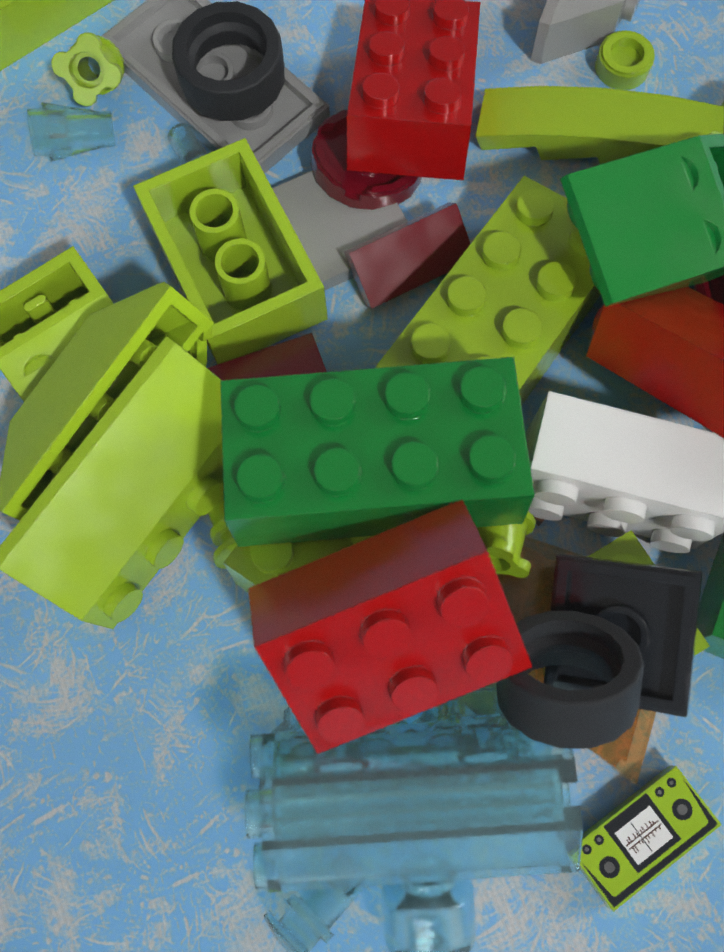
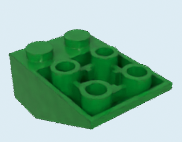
(652, 218)

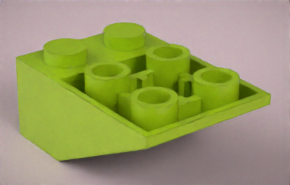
(43, 315)

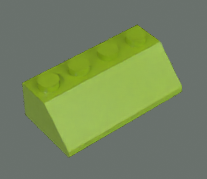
(125, 493)

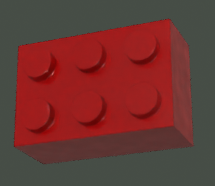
(413, 88)
(387, 628)

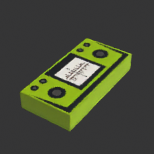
(644, 836)

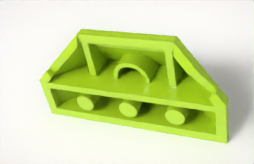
(87, 382)

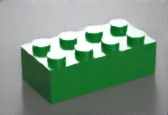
(372, 450)

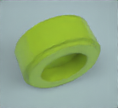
(624, 60)

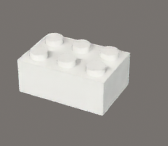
(626, 473)

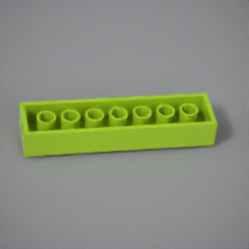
(507, 296)

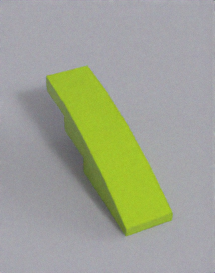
(590, 121)

